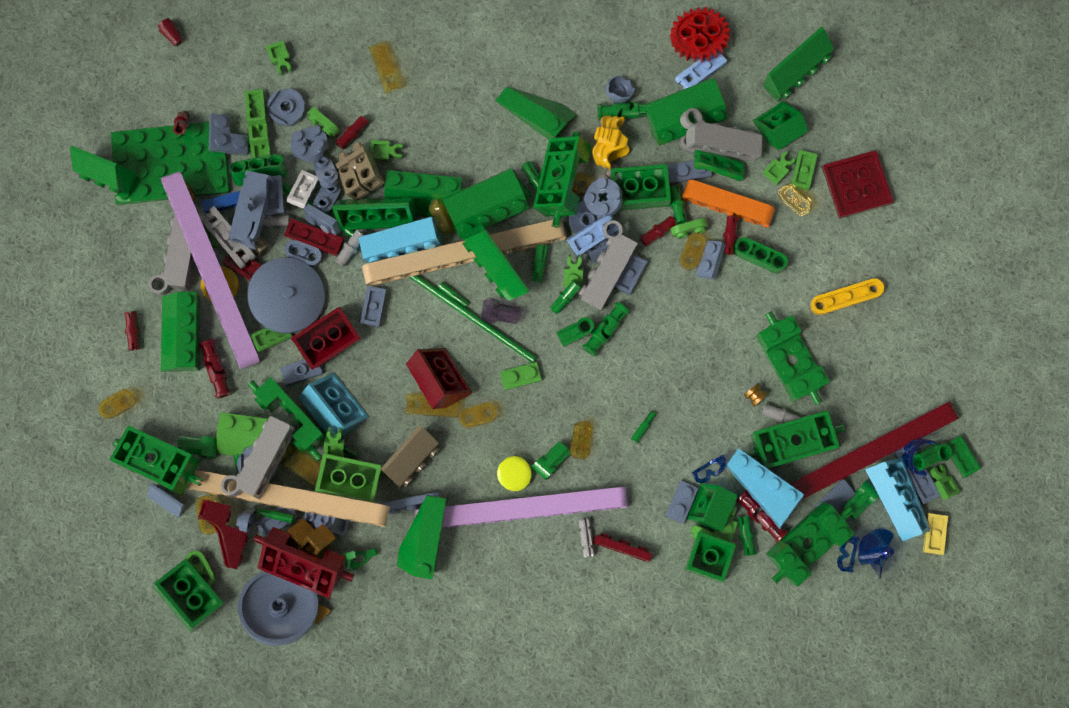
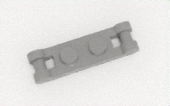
(220, 230)

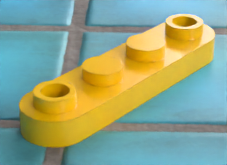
(847, 296)

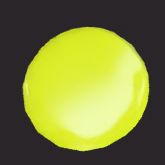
(514, 473)

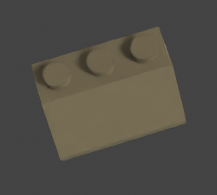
(410, 457)

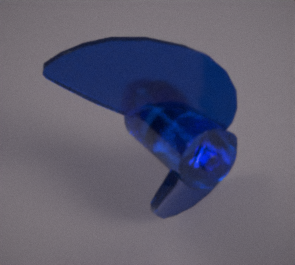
(875, 549)

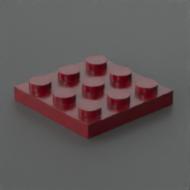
(857, 184)

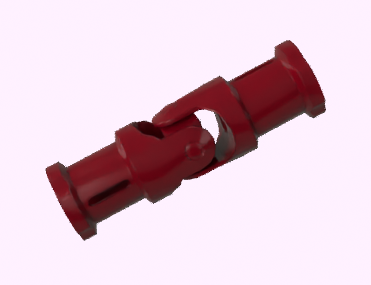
(214, 366)
(767, 523)

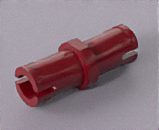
(181, 122)
(351, 132)
(658, 231)
(730, 234)
(132, 330)

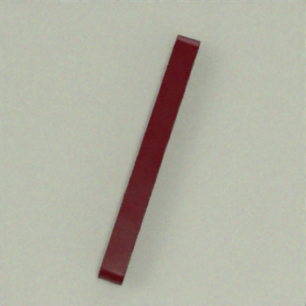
(876, 450)

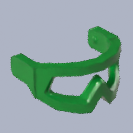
(353, 554)

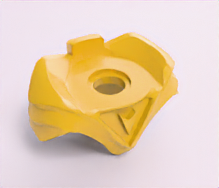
(610, 143)

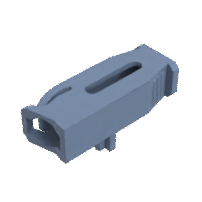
(251, 209)

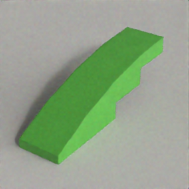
(257, 123)

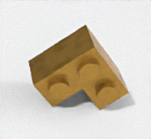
(309, 540)

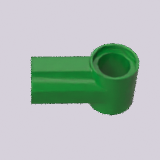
(573, 332)
(201, 446)
(931, 455)
(548, 463)
(864, 496)

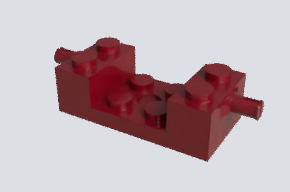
(316, 574)

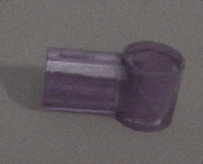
(494, 311)

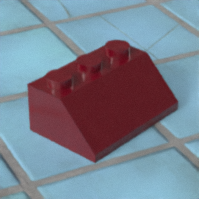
(325, 338)
(438, 377)

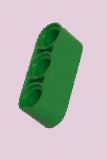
(269, 165)
(770, 255)

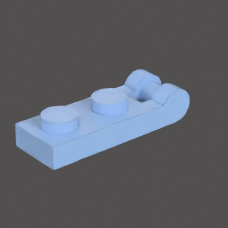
(701, 71)
(590, 235)

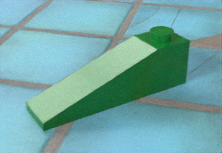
(541, 114)

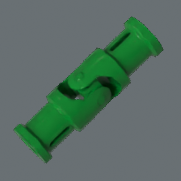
(629, 110)
(607, 327)

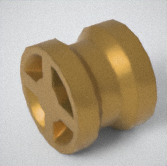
(755, 395)

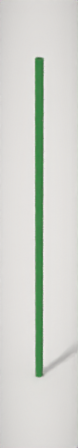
(452, 303)

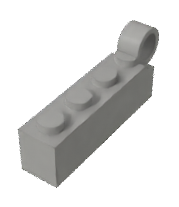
(720, 139)
(177, 262)
(608, 269)
(263, 459)

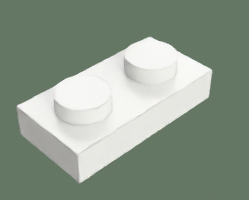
(302, 189)

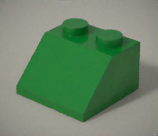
(781, 125)
(712, 506)
(710, 557)

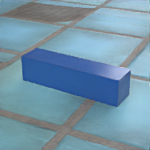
(222, 202)

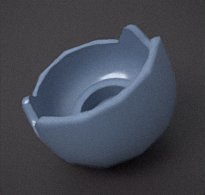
(616, 85)

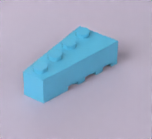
(401, 240)
(771, 492)
(899, 498)

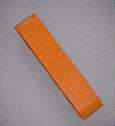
(728, 202)

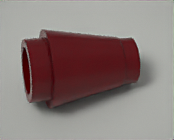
(170, 31)

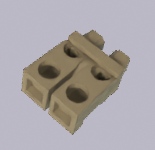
(358, 172)

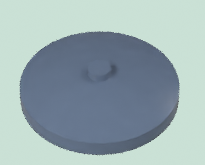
(286, 295)
(276, 610)

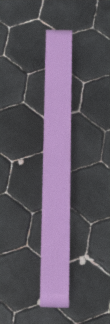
(210, 270)
(535, 507)

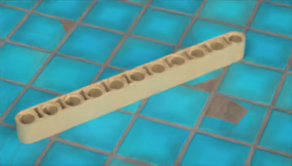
(456, 254)
(300, 500)

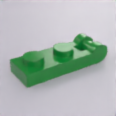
(719, 164)

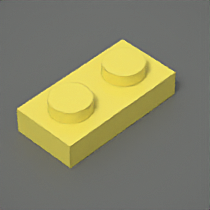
(935, 539)

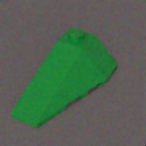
(421, 544)

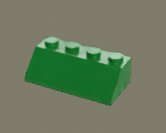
(799, 65)
(666, 112)
(421, 188)
(486, 202)
(374, 213)
(494, 262)
(180, 332)

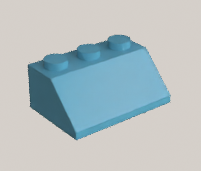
(332, 405)

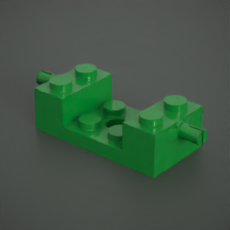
(554, 193)
(783, 340)
(270, 397)
(774, 443)
(171, 467)
(824, 528)

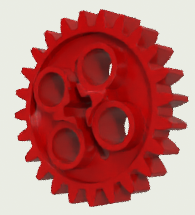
(700, 34)

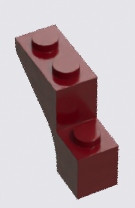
(230, 538)

